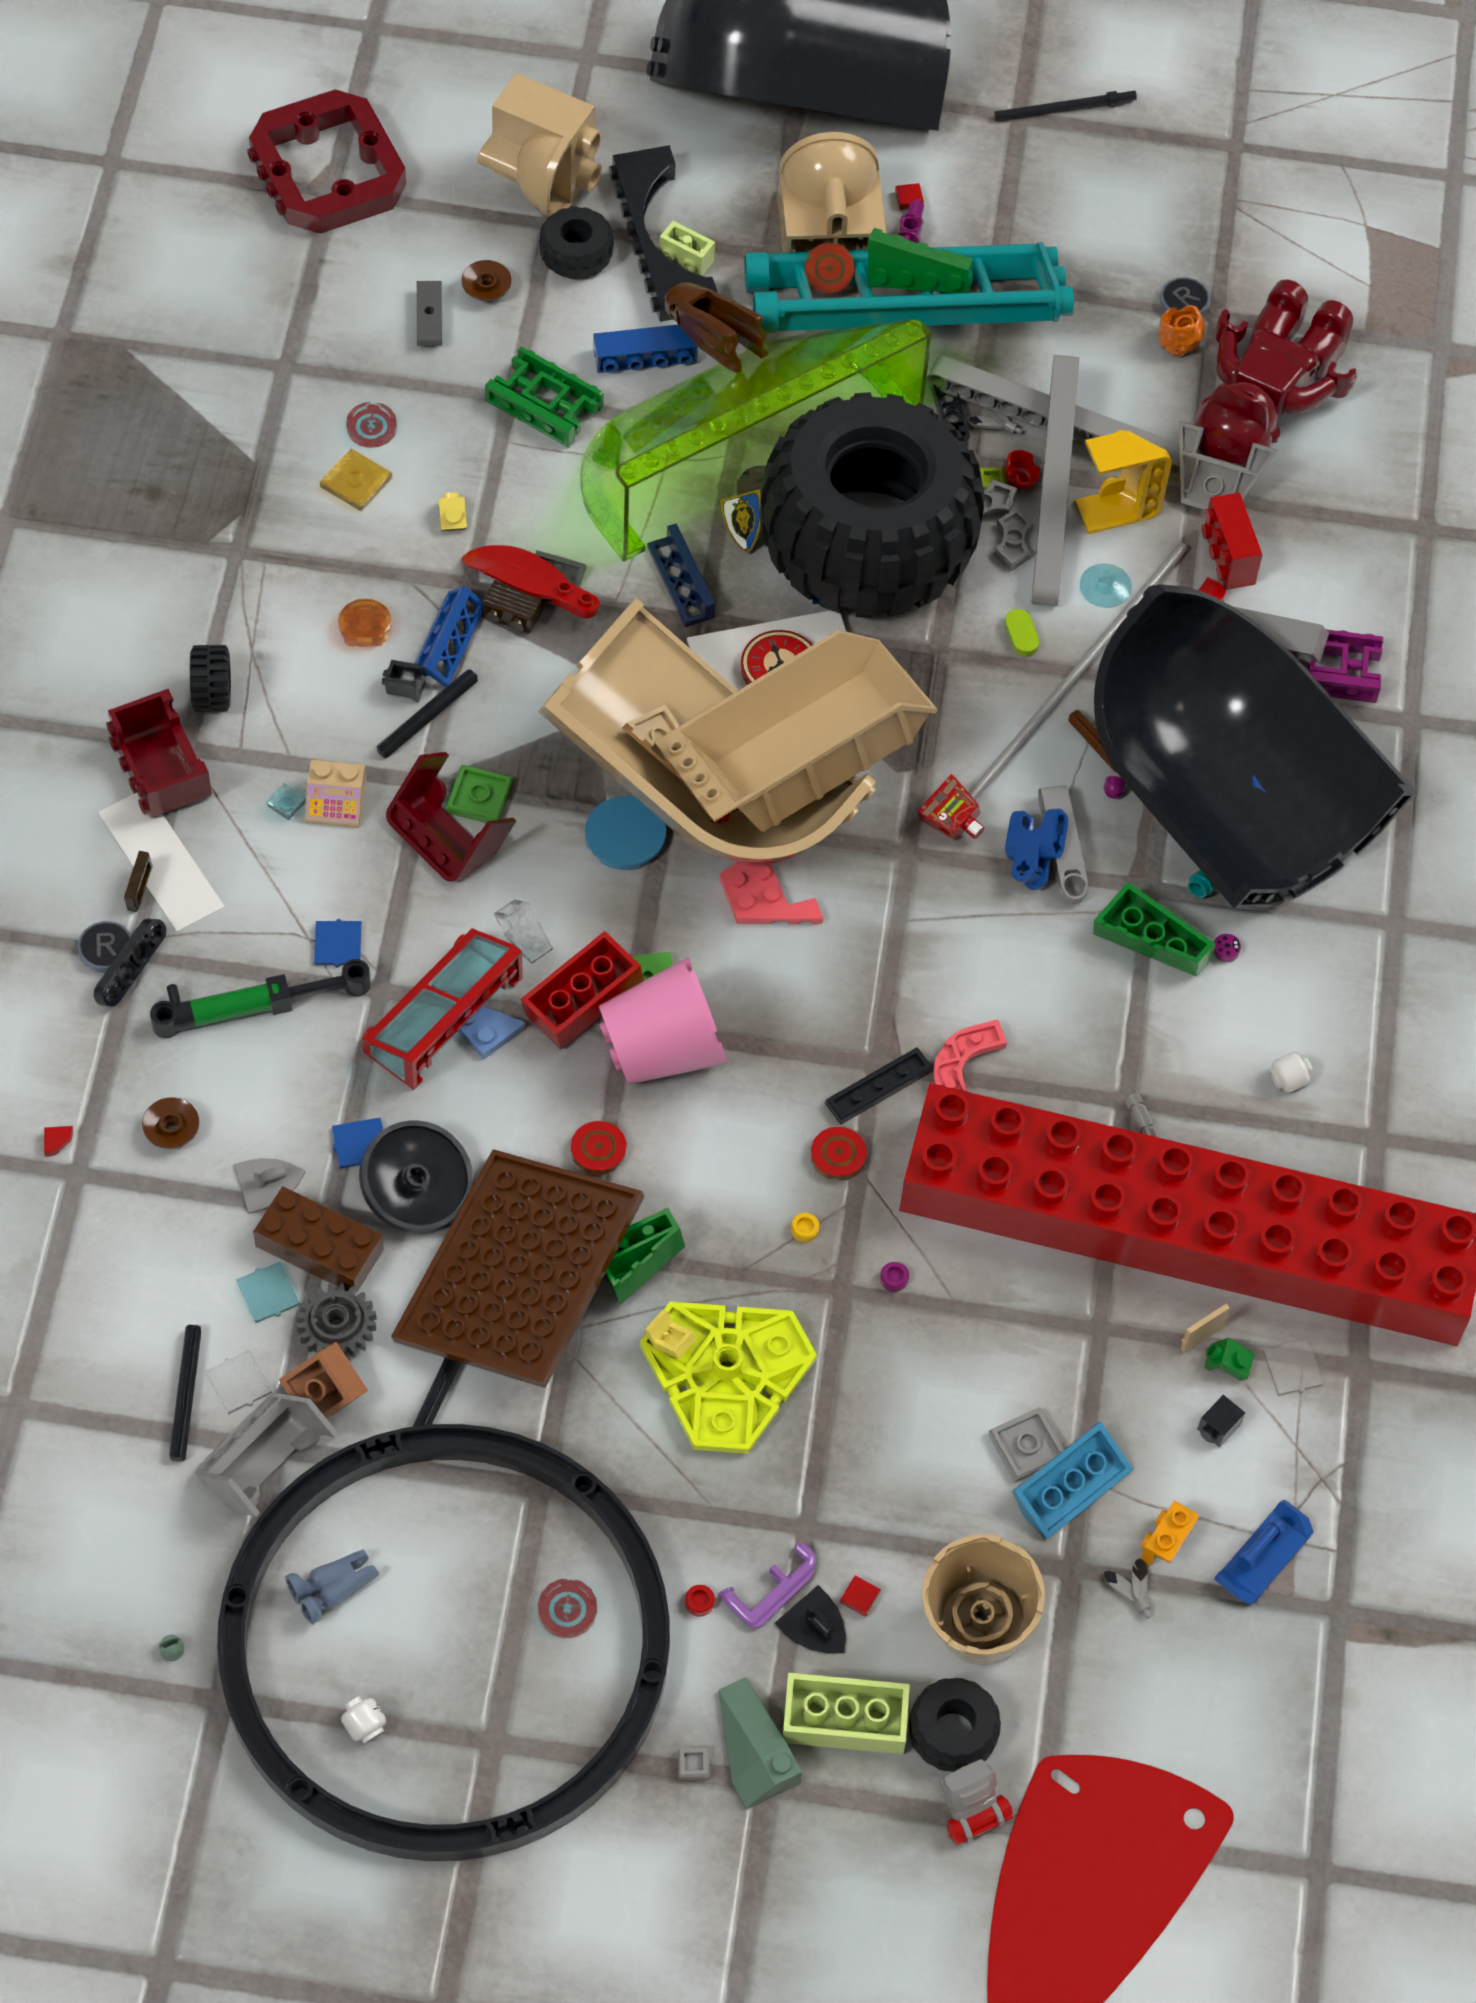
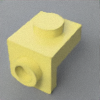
(452, 512)
(669, 1336)

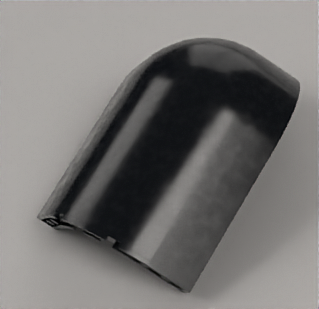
(811, 54)
(1205, 701)

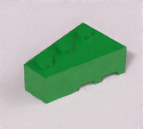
(643, 1253)

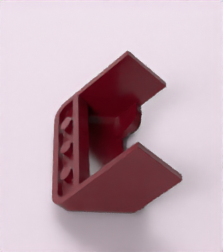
(432, 832)

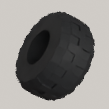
(573, 259)
(960, 1698)

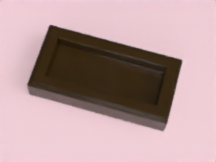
(138, 881)

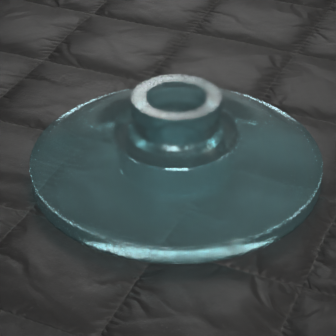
(1105, 593)

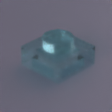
(286, 801)

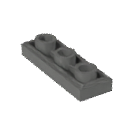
(429, 313)

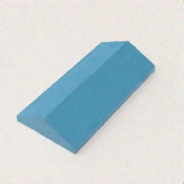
(1071, 1481)

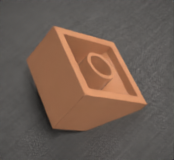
(325, 1380)

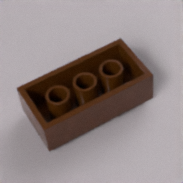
(318, 1240)

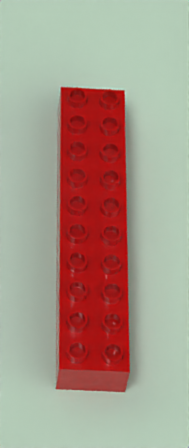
(1193, 1214)

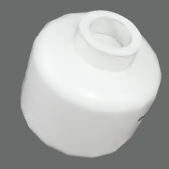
(1291, 1072)
(363, 1719)

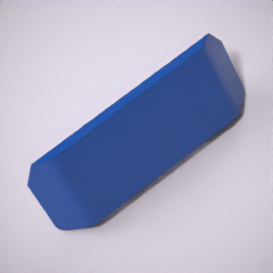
(1266, 1553)

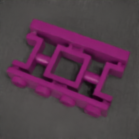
(1335, 681)

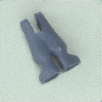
(333, 1581)

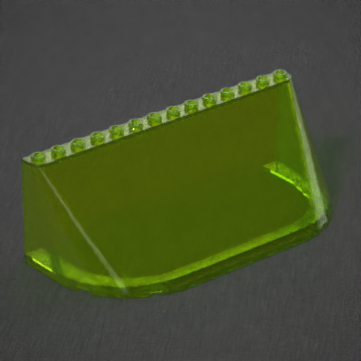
(724, 403)

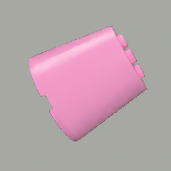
(662, 1027)

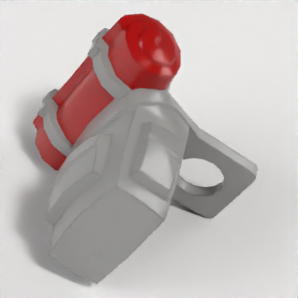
(973, 1802)

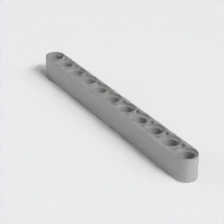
(1030, 405)
(1055, 480)

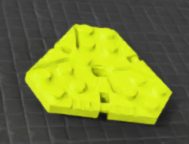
(723, 1403)

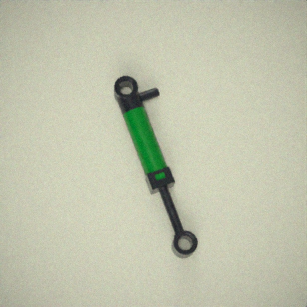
(272, 995)

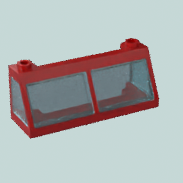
(442, 1004)

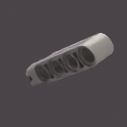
(1070, 867)

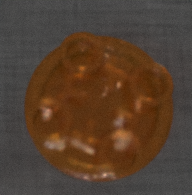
(364, 623)

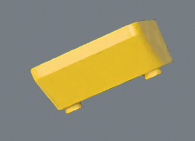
(1136, 493)

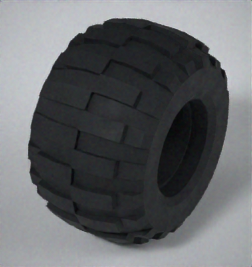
(863, 553)

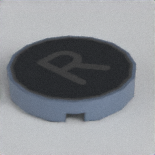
(1184, 292)
(101, 944)

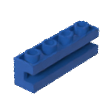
(643, 348)

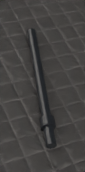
(1111, 99)

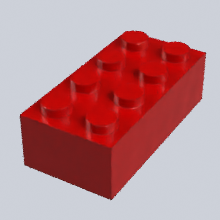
(572, 994)

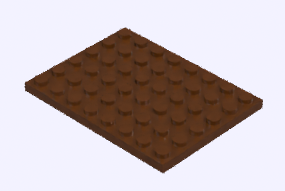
(518, 1268)

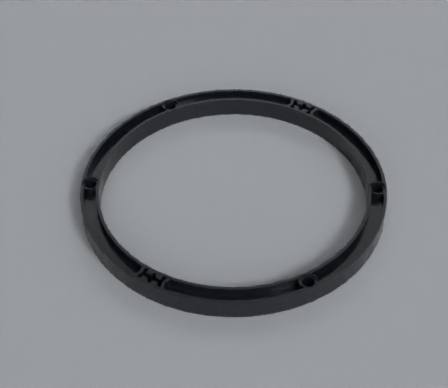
(417, 1445)

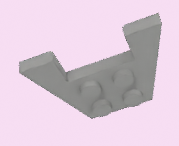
(1211, 477)

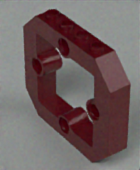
(347, 200)

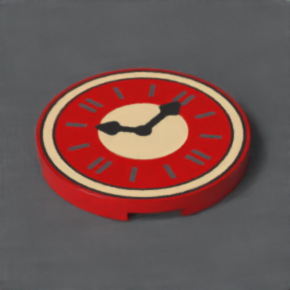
(770, 651)

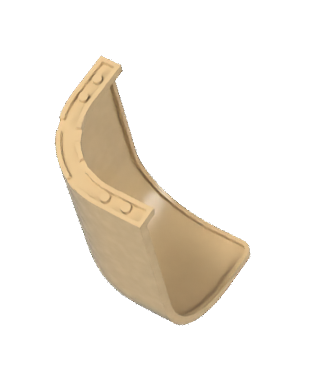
(643, 668)

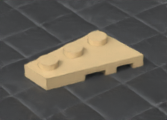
(651, 727)

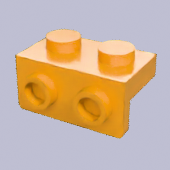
(1170, 1533)

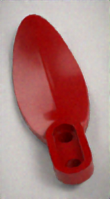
(532, 576)

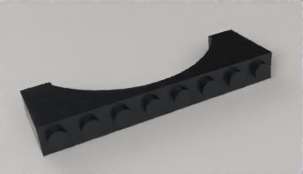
(638, 180)

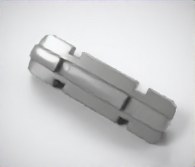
(1140, 1115)

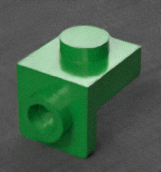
(1229, 1357)

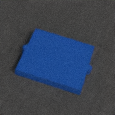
(337, 942)
(352, 1140)

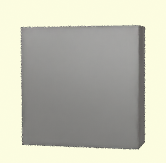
(693, 1763)

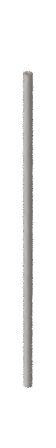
(1072, 677)

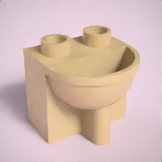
(543, 144)
(829, 193)

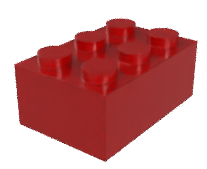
(1232, 541)

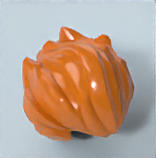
(1181, 330)

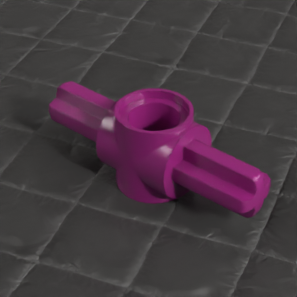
(912, 223)

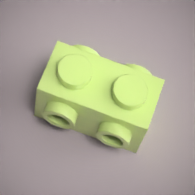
(687, 248)

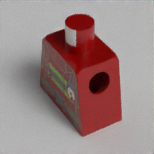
(952, 810)

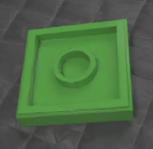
(479, 794)

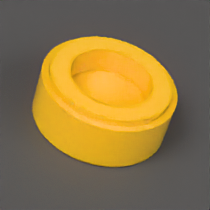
(805, 1227)

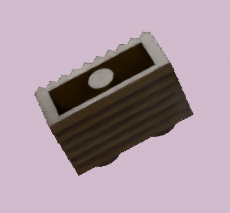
(511, 607)

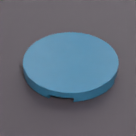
(624, 833)

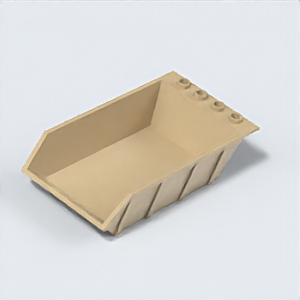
(798, 730)

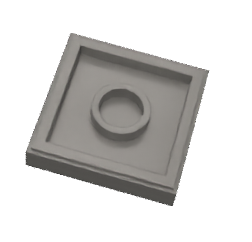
(1026, 1443)

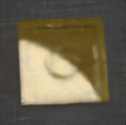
(356, 479)

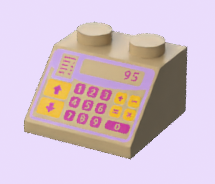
(335, 793)

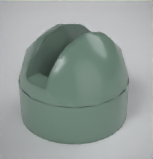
(174, 1651)

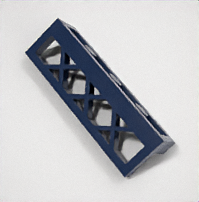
(689, 570)

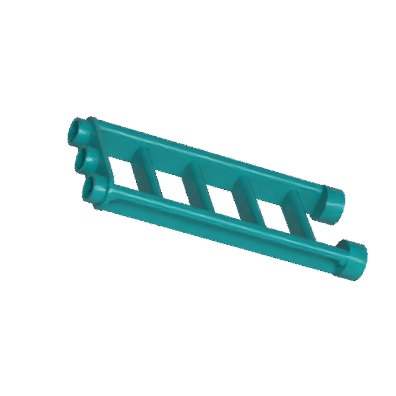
(990, 262)

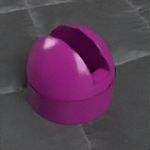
(1114, 786)

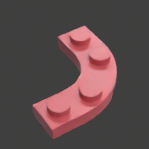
(963, 1047)

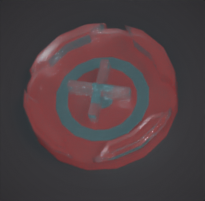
(371, 424)
(567, 1608)

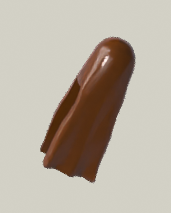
(715, 323)

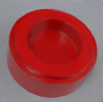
(699, 1600)

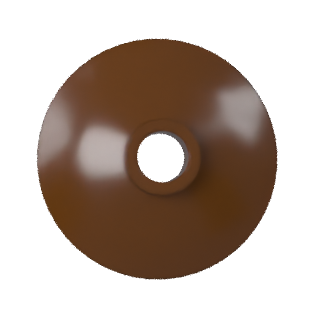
(486, 280)
(166, 1113)

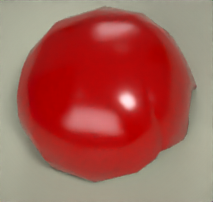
(1020, 470)

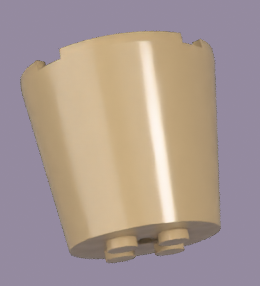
(989, 1578)

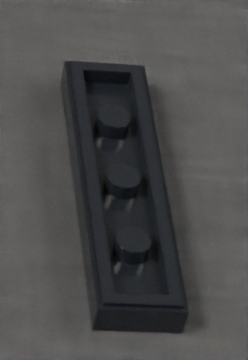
(878, 1085)

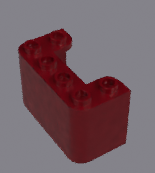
(157, 754)

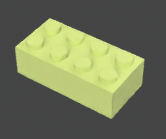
(846, 1713)

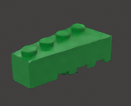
(915, 266)
(1153, 931)

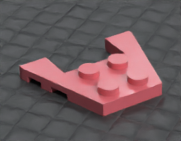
(758, 898)

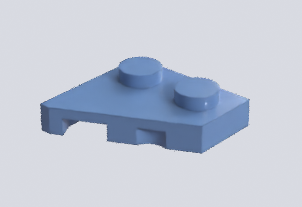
(490, 1030)

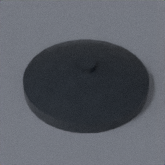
(415, 1176)

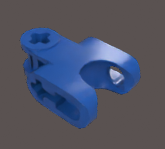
(1034, 848)

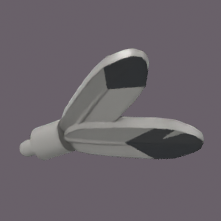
(995, 421)
(1134, 1591)

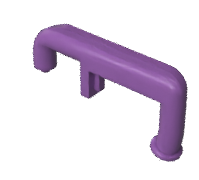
(779, 1596)

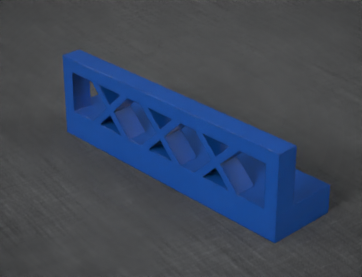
(443, 628)

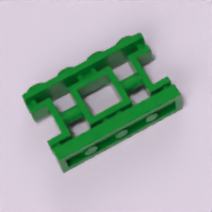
(537, 412)

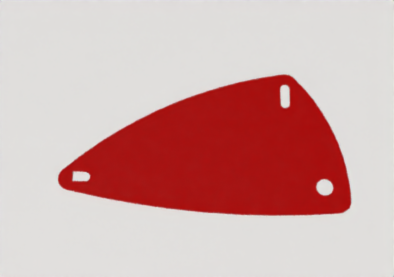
(1094, 1876)

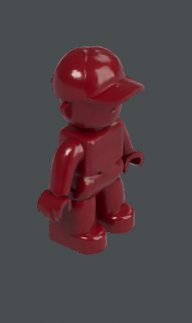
(1273, 372)

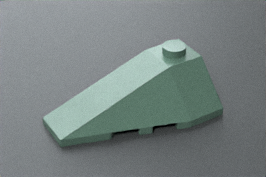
(756, 1750)

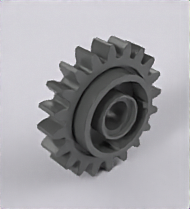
(331, 1305)

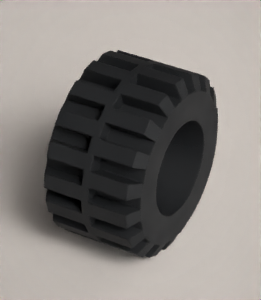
(210, 678)

